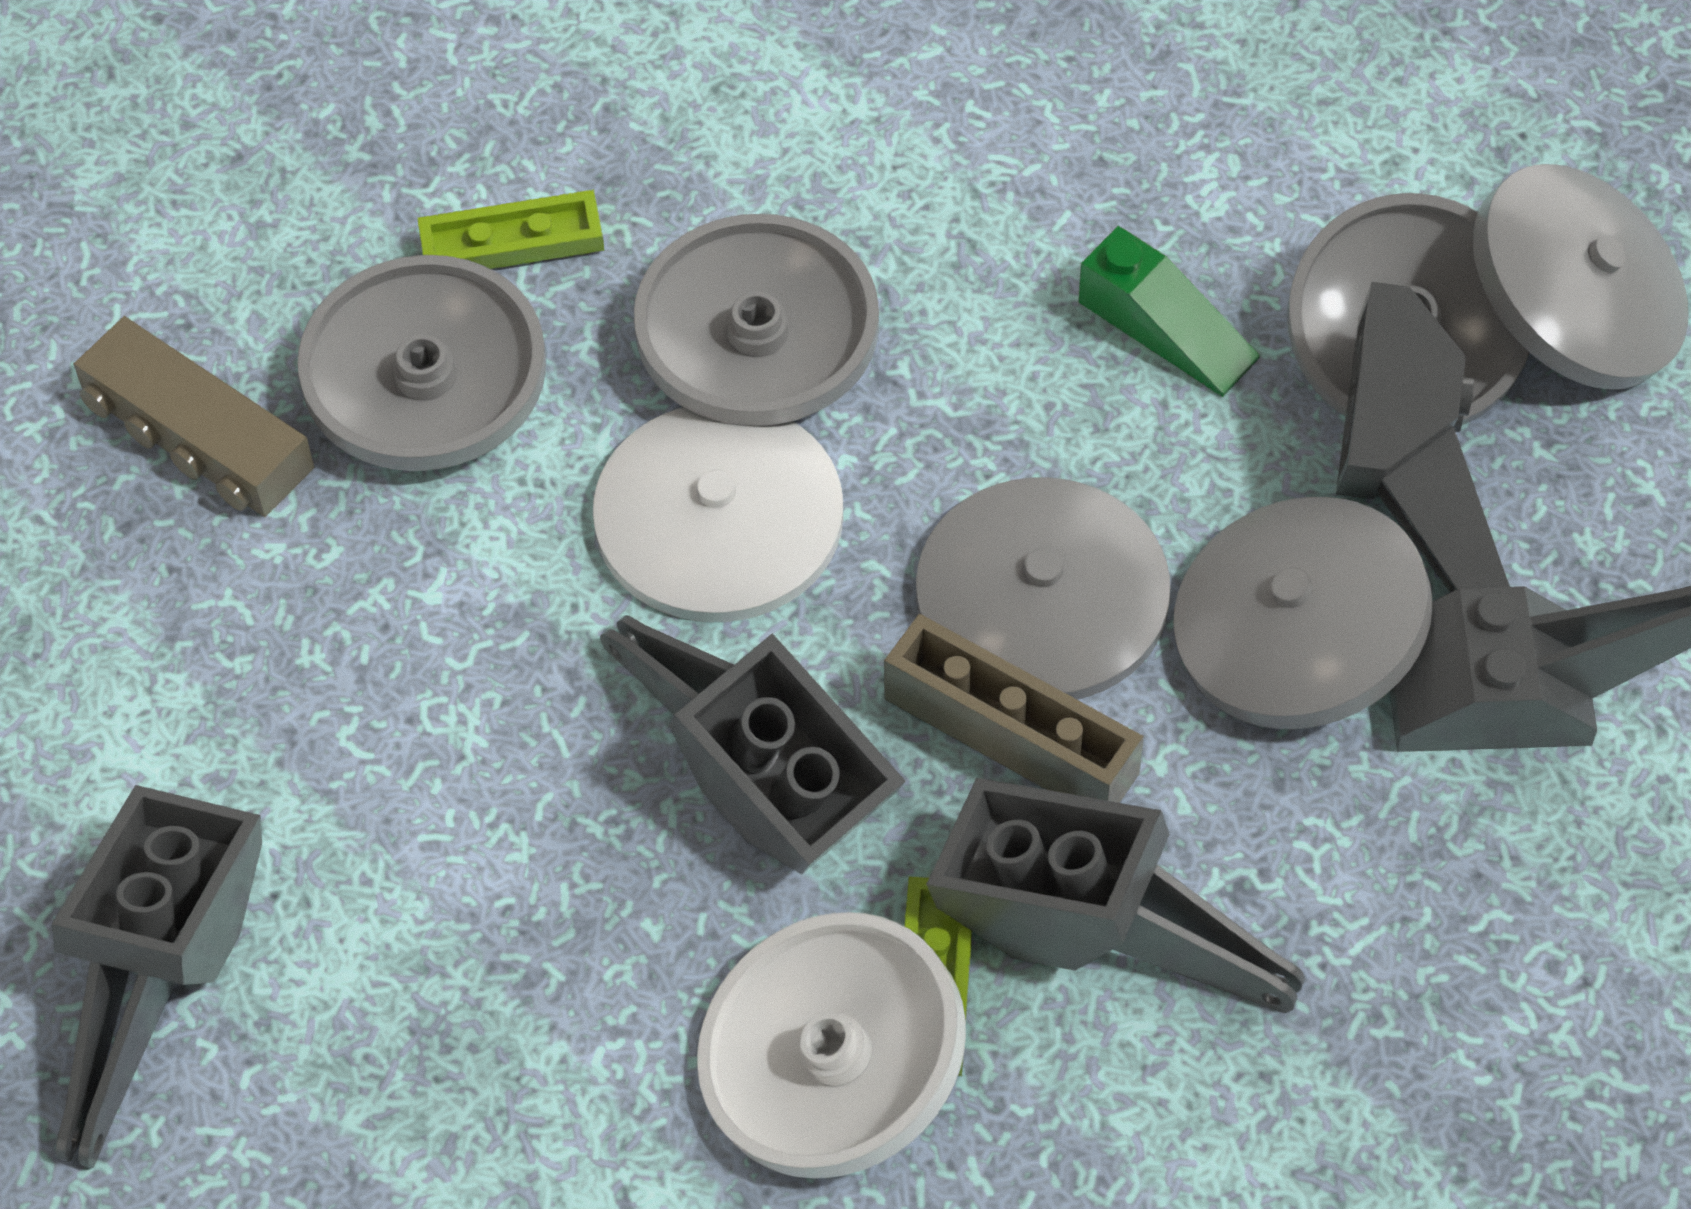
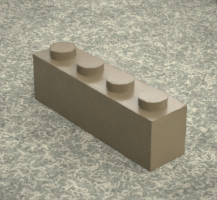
(193, 417)
(1010, 714)

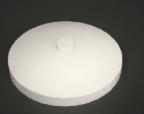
(717, 515)
(831, 1045)

